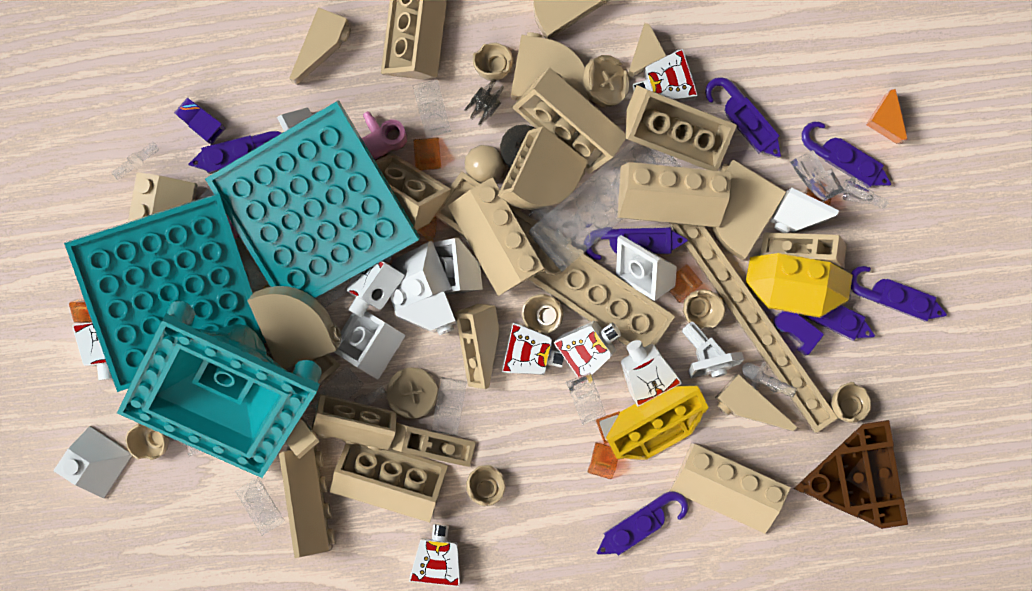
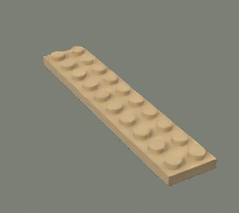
(584, 284)

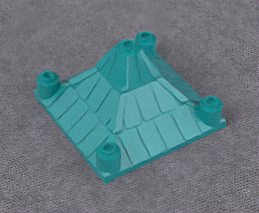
(218, 391)

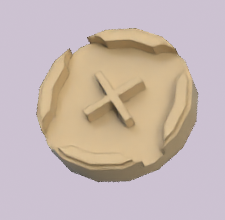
(606, 81)
(412, 393)

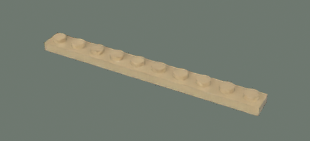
(756, 324)

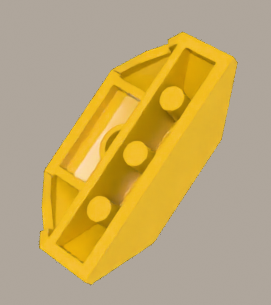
(798, 284)
(657, 424)

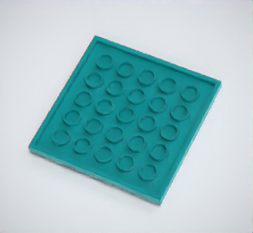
(313, 205)
(147, 264)

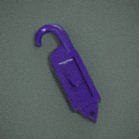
(747, 118)
(219, 155)
(846, 158)
(653, 239)
(898, 297)
(845, 323)
(640, 524)

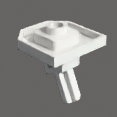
(710, 356)

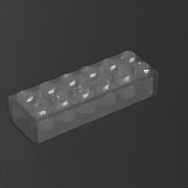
(590, 209)

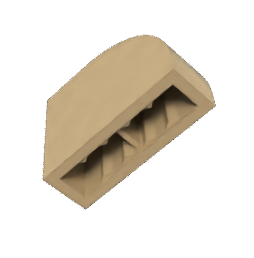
(558, 15)
(538, 55)
(542, 171)
(747, 211)
(293, 325)

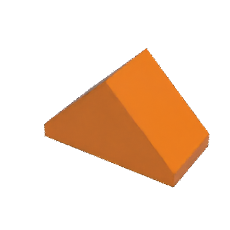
(888, 118)

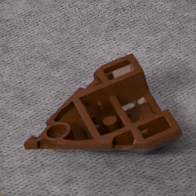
(861, 478)

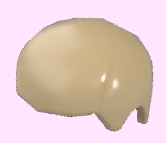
(493, 61)
(484, 163)
(704, 308)
(542, 313)
(851, 403)
(146, 442)
(485, 485)

